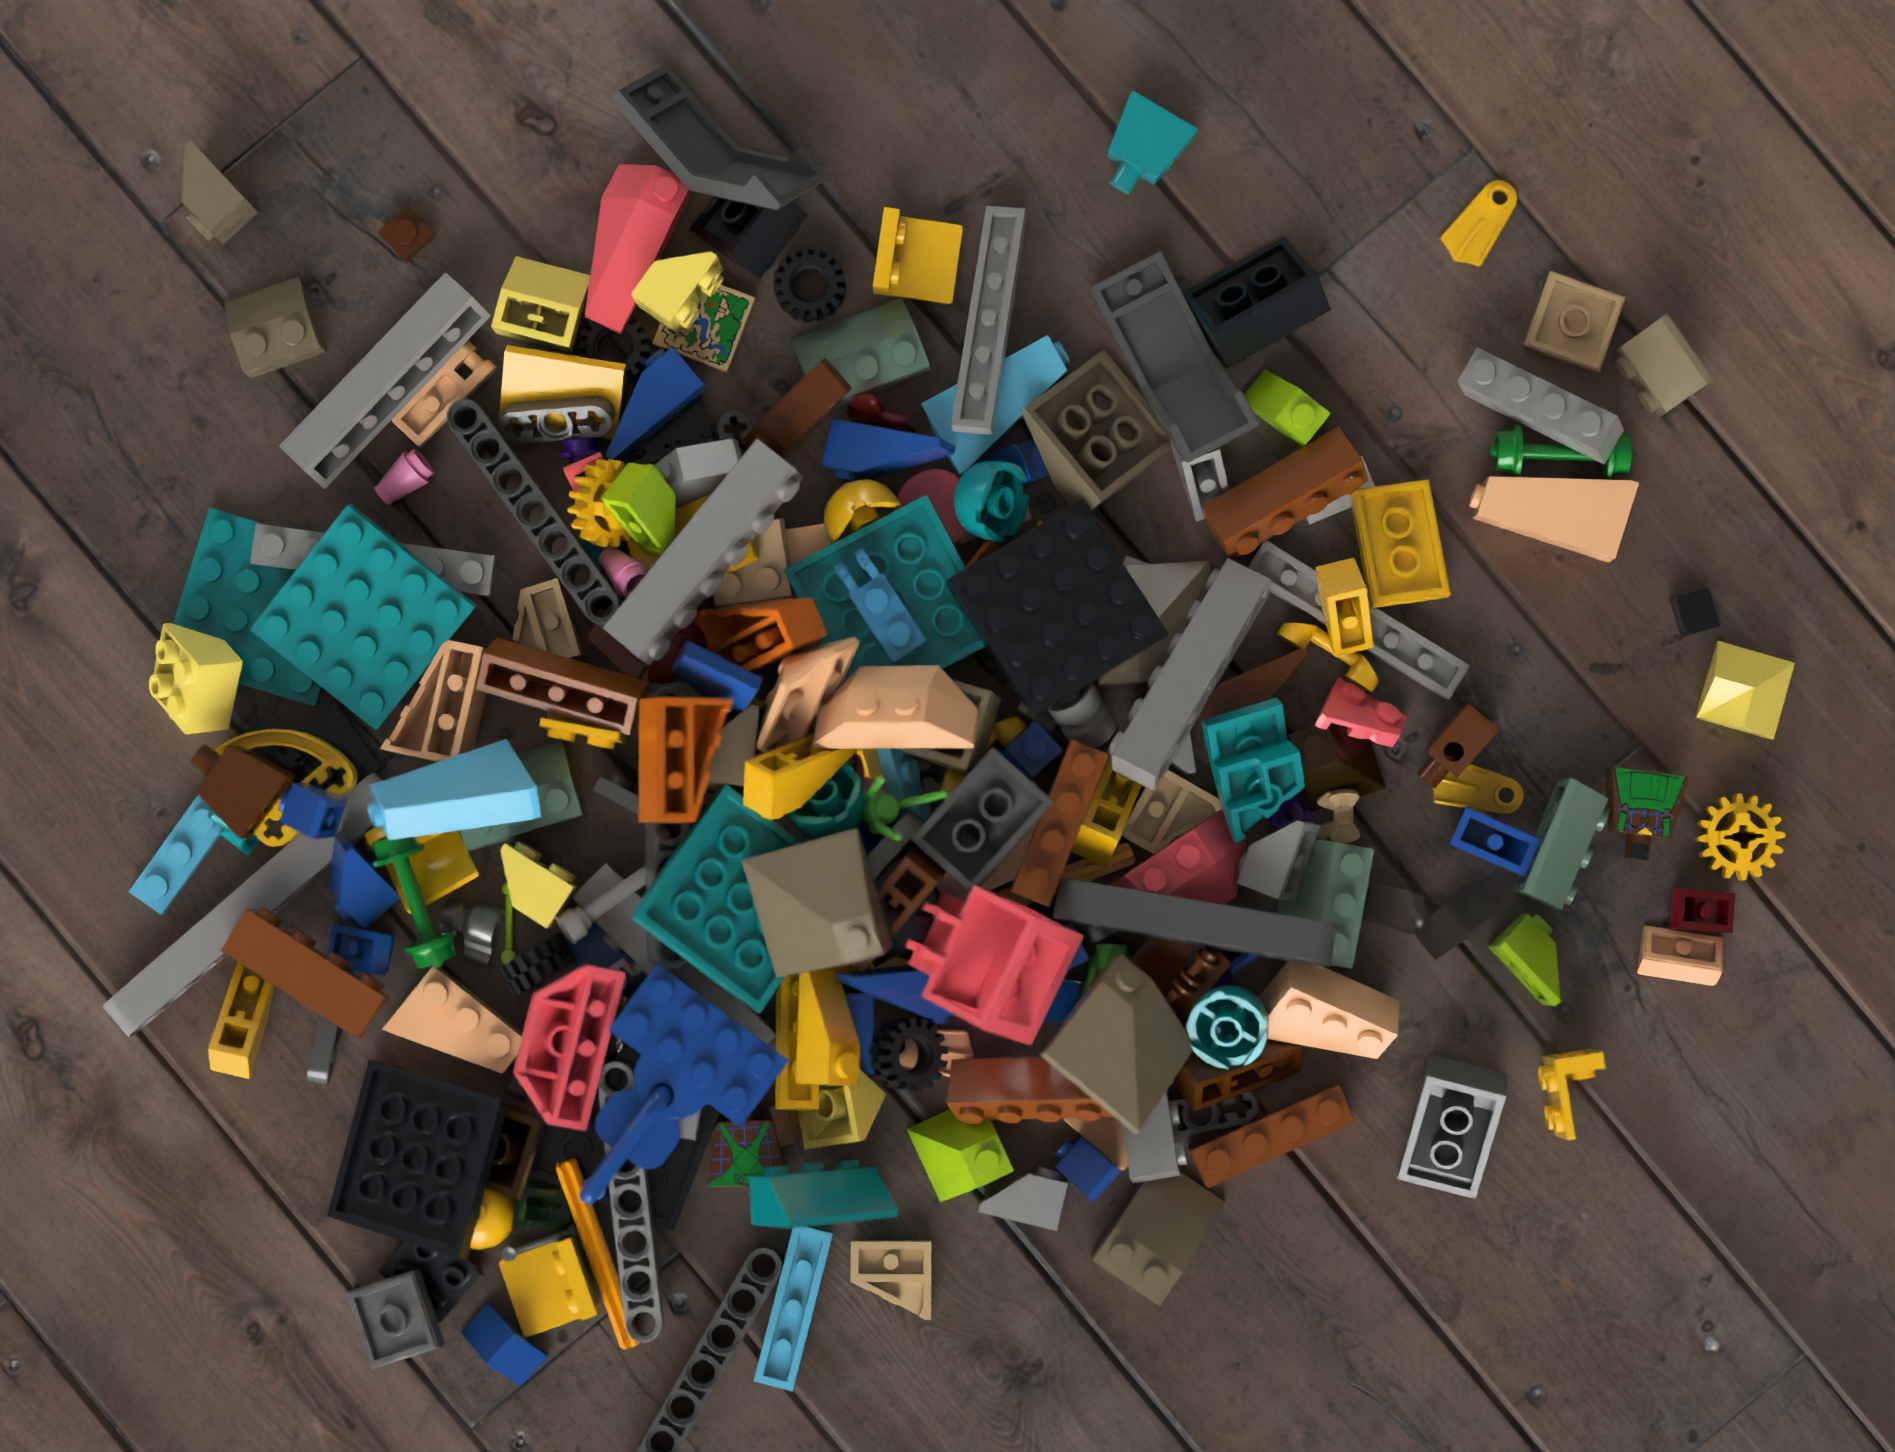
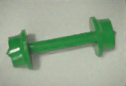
(1510, 452)
(433, 947)

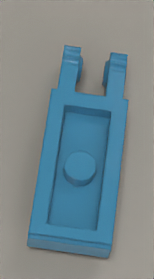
(882, 610)

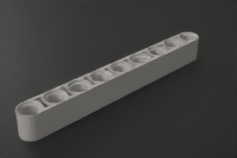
(201, 946)

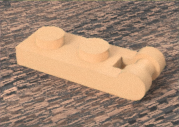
(429, 407)

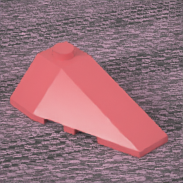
(632, 232)

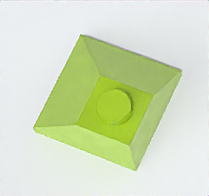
(1530, 956)
(959, 1154)

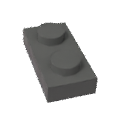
(619, 791)

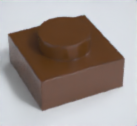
(406, 233)

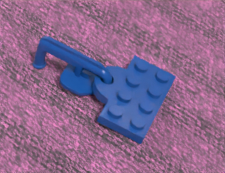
(693, 1051)

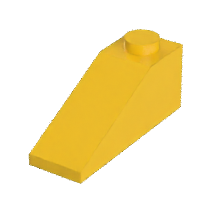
(789, 776)
(1106, 816)
(241, 1023)
(826, 1032)

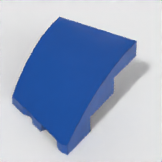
(716, 677)

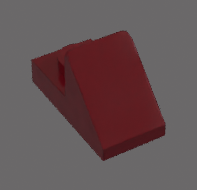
(1701, 910)

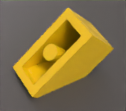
(1345, 606)

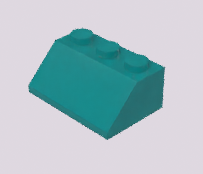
(819, 1195)

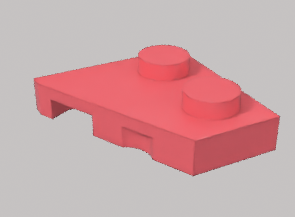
(1362, 713)

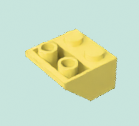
(677, 286)
(541, 304)
(195, 679)
(534, 887)

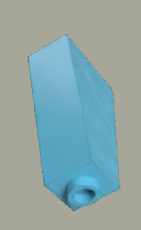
(1023, 380)
(456, 794)

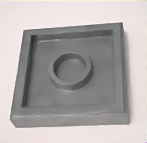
(395, 1318)

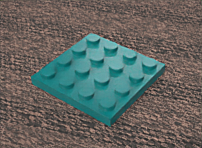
(917, 561)
(228, 596)
(362, 616)
(705, 902)

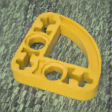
(308, 743)

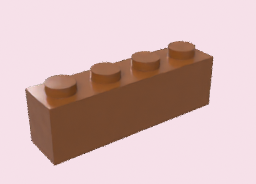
(1285, 494)
(561, 685)
(1060, 824)
(305, 972)
(1016, 1091)
(1271, 1135)

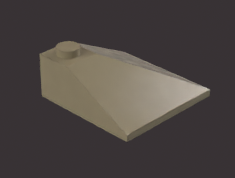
(1095, 432)
(1171, 593)
(817, 904)
(1121, 1043)

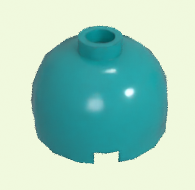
(991, 500)
(834, 807)
(1228, 1026)

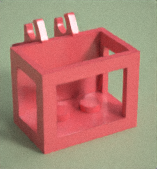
(994, 961)

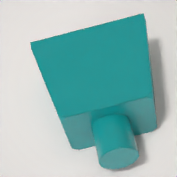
(1146, 142)

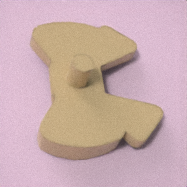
(1341, 828)

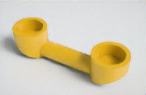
(1301, 634)
(1004, 732)

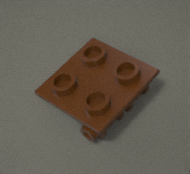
(1181, 971)

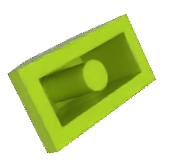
(1286, 408)
(643, 506)

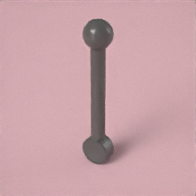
(510, 1251)

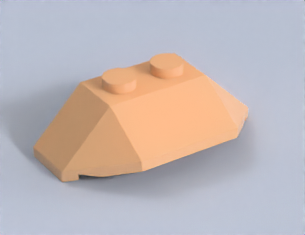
(801, 690)
(897, 711)

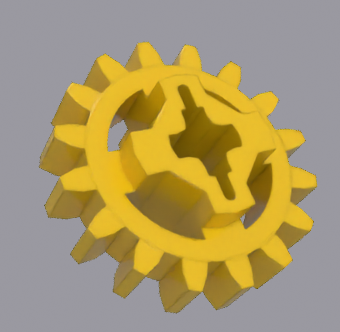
(592, 514)
(1740, 854)

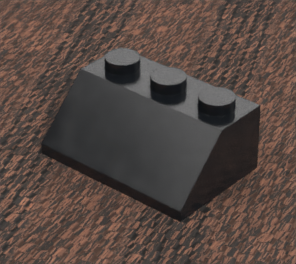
(1257, 301)

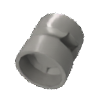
(1085, 717)

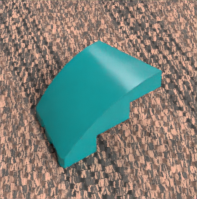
(1252, 763)

